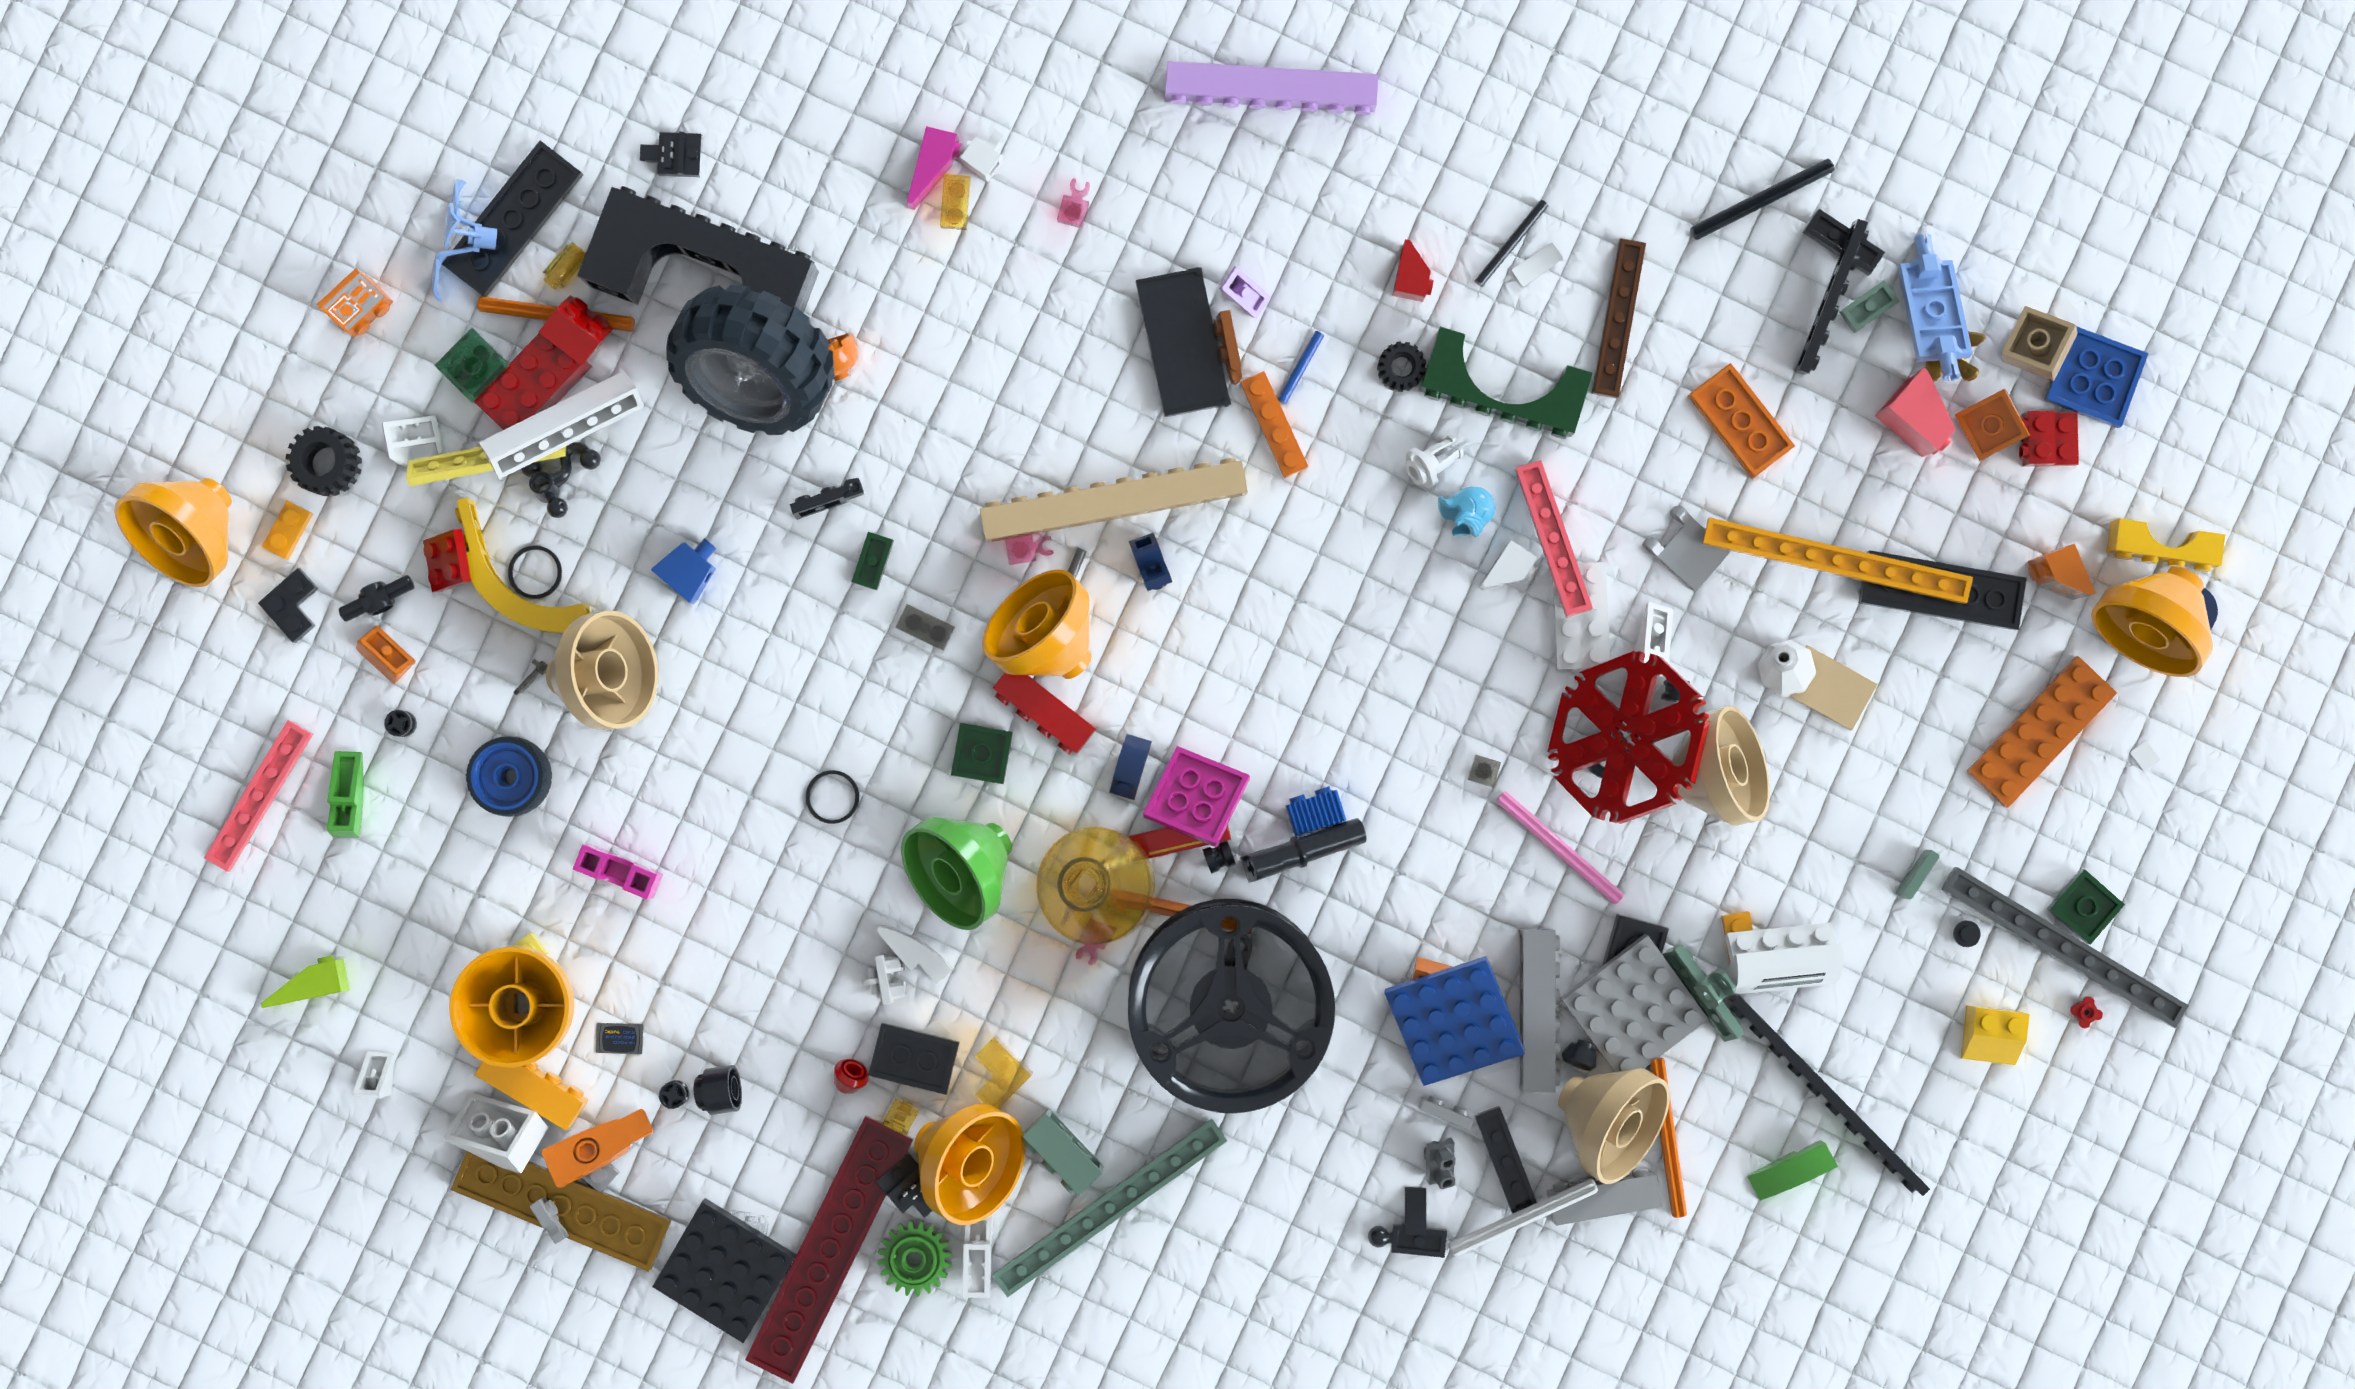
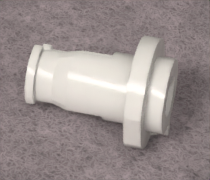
(1424, 466)

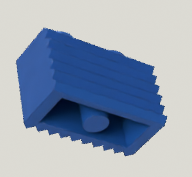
(1315, 812)

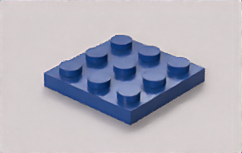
(2097, 378)

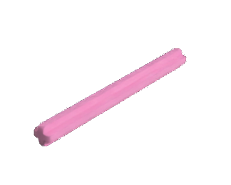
(1559, 847)

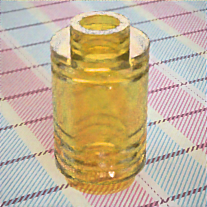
(564, 266)

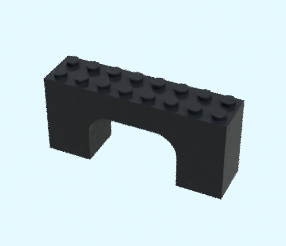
(641, 231)

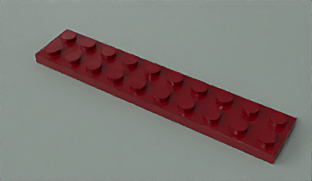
(827, 1251)

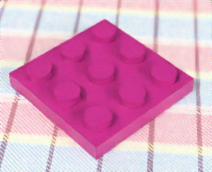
(1196, 796)

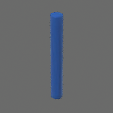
(1300, 367)

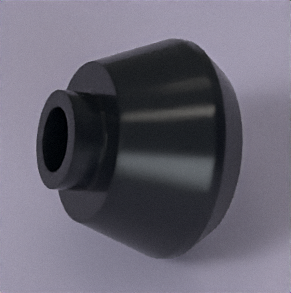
(1580, 1055)

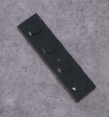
(1505, 1159)

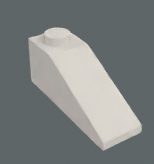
(1655, 634)

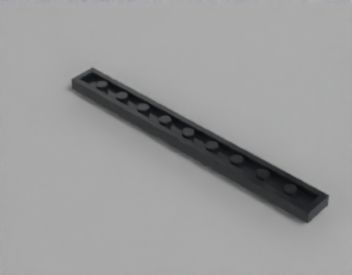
(1835, 1103)

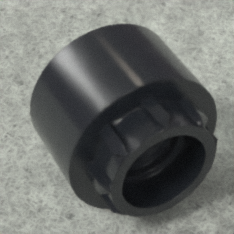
(718, 1090)

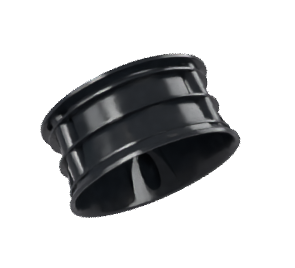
(1225, 1027)

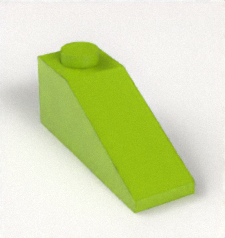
(314, 981)

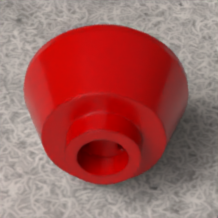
(850, 1076)

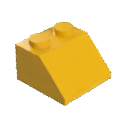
(1994, 1035)

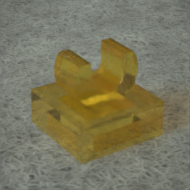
(901, 1116)

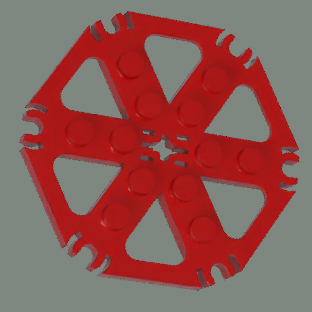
(1644, 754)

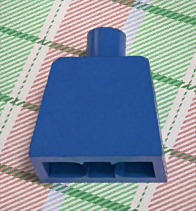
(687, 569)

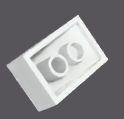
(497, 1131)

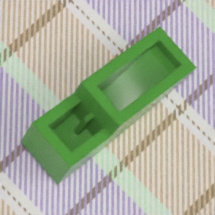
(346, 795)
(1792, 1170)

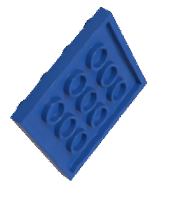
(1454, 1021)

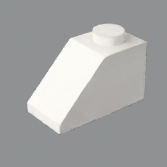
(1510, 567)

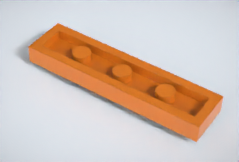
(1274, 424)

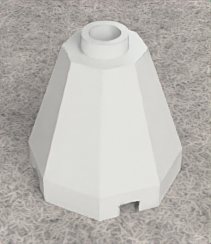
(1786, 668)

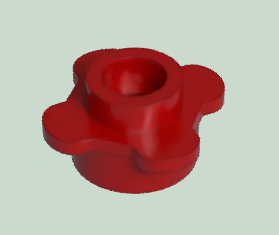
(2078, 1009)

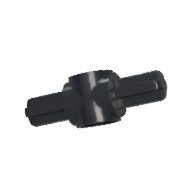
(376, 598)

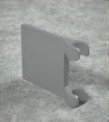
(1686, 553)

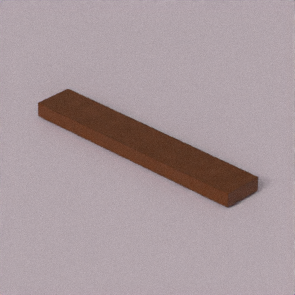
(1618, 318)

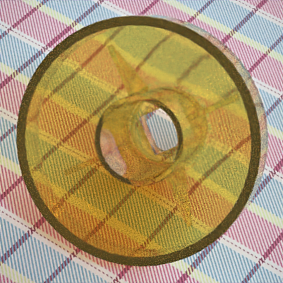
(1121, 891)

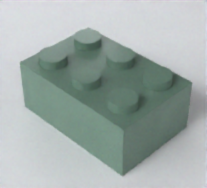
(1062, 1152)

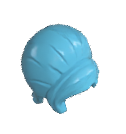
(1469, 509)

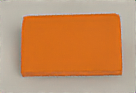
(384, 654)

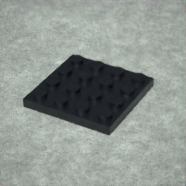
(724, 1270)

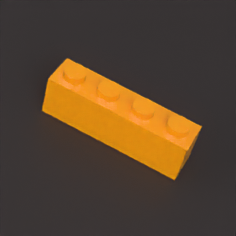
(537, 1091)

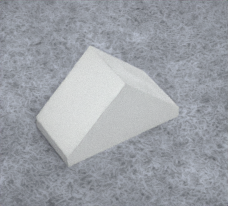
(375, 1076)

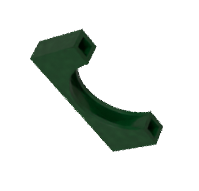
(1448, 379)

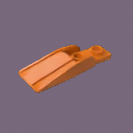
(594, 1147)

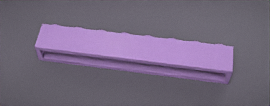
(1271, 87)

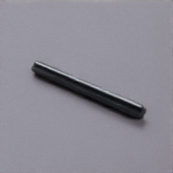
(1762, 199)

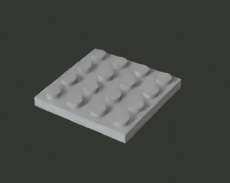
(1634, 1007)

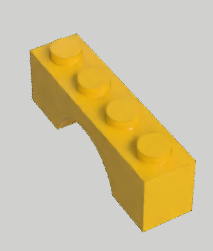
(2133, 539)

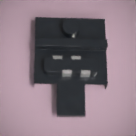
(676, 154)
(904, 1187)

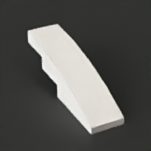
(977, 1259)

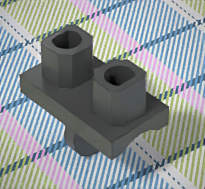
(1440, 1163)

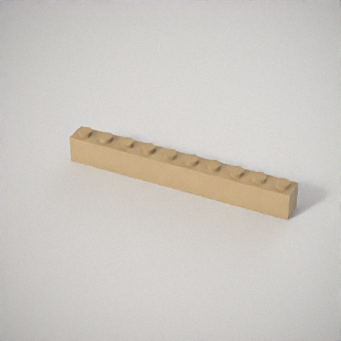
(1113, 501)

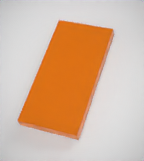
(1741, 420)

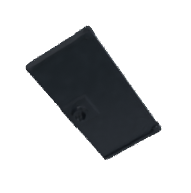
(1182, 342)

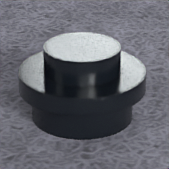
(1966, 933)

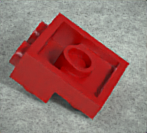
(2051, 439)

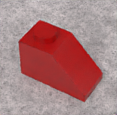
(1412, 275)

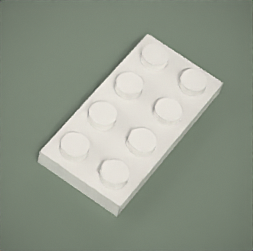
(1584, 638)

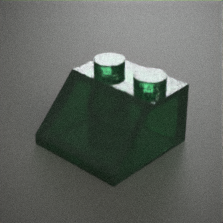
(472, 364)

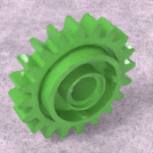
(914, 1275)

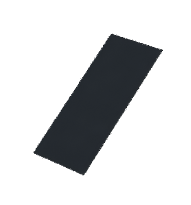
(1415, 1211)

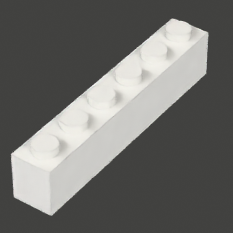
(561, 424)

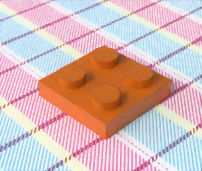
(1992, 424)

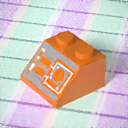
(355, 303)
(2062, 573)

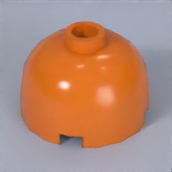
(844, 354)

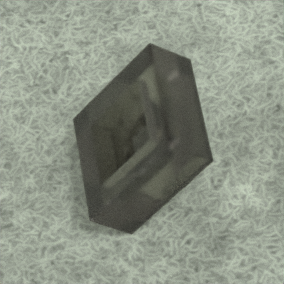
(1484, 771)

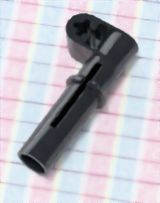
(1303, 850)

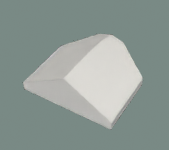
(412, 439)

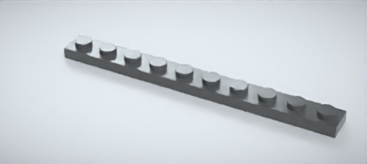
(2065, 947)

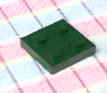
(981, 753)
(2085, 906)

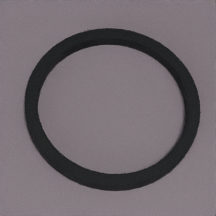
(517, 555)
(809, 790)

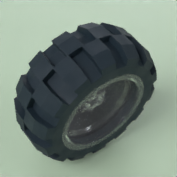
(750, 359)

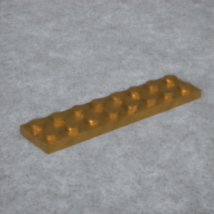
(585, 1213)

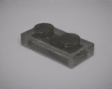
(925, 627)

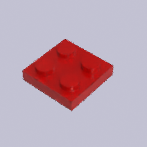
(446, 560)

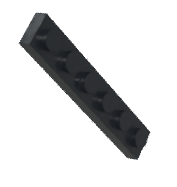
(1837, 286)

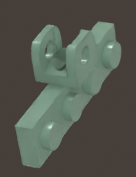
(1707, 991)

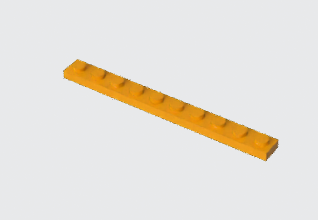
(1837, 560)

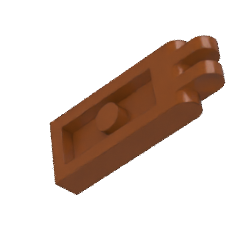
(1228, 351)

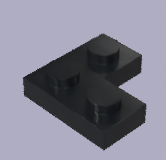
(284, 602)

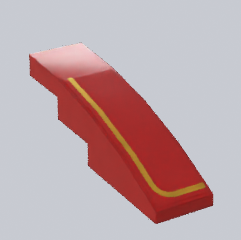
(1168, 841)

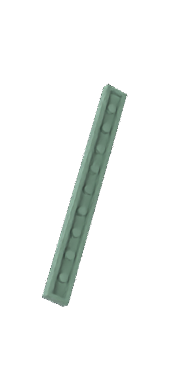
(1109, 1207)

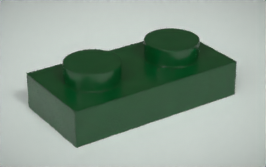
(872, 561)

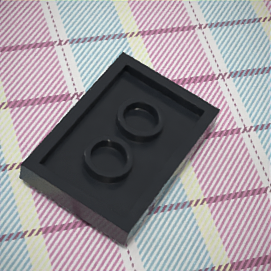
(914, 1058)

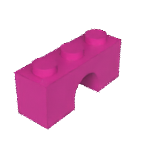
(617, 870)

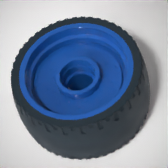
(488, 774)

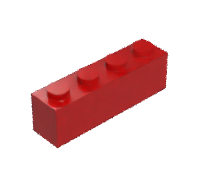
(1046, 710)

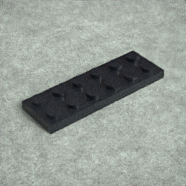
(518, 215)
(1992, 600)

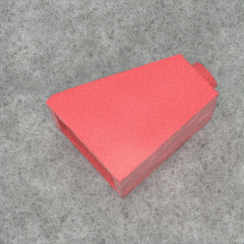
(1918, 415)

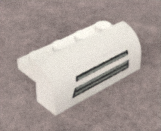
(1784, 958)

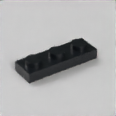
(1832, 236)

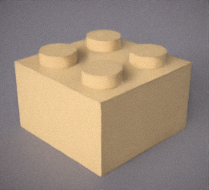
(2039, 343)

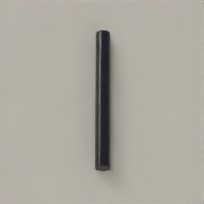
(1511, 243)

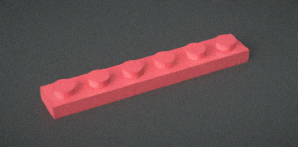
(1553, 539)
(258, 796)

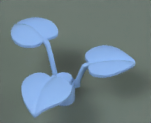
(477, 235)

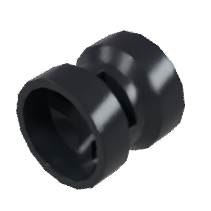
(1225, 857)

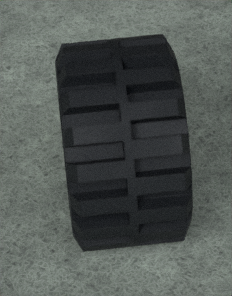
(308, 446)

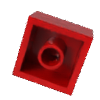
(576, 329)

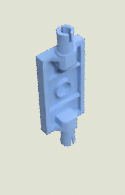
(1934, 309)

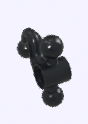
(557, 506)

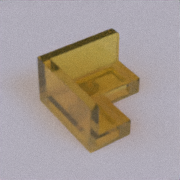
(1007, 1071)

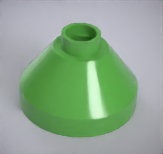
(957, 868)

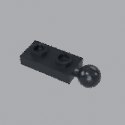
(1431, 1245)

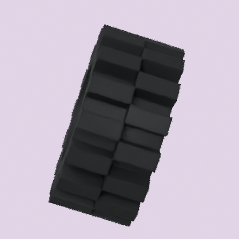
(1401, 350)

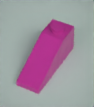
(934, 160)

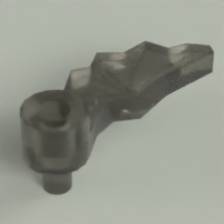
(540, 668)

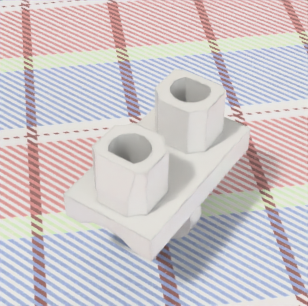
(885, 966)

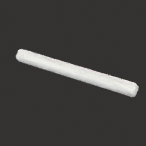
(1523, 1217)

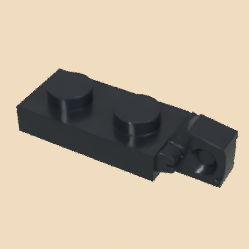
(829, 498)

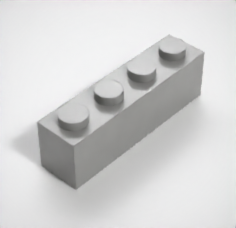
(1627, 1195)

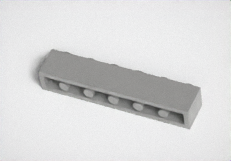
(1538, 1010)

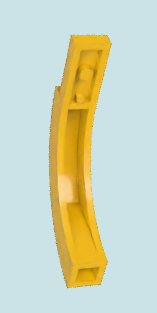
(496, 592)

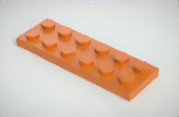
(2041, 731)

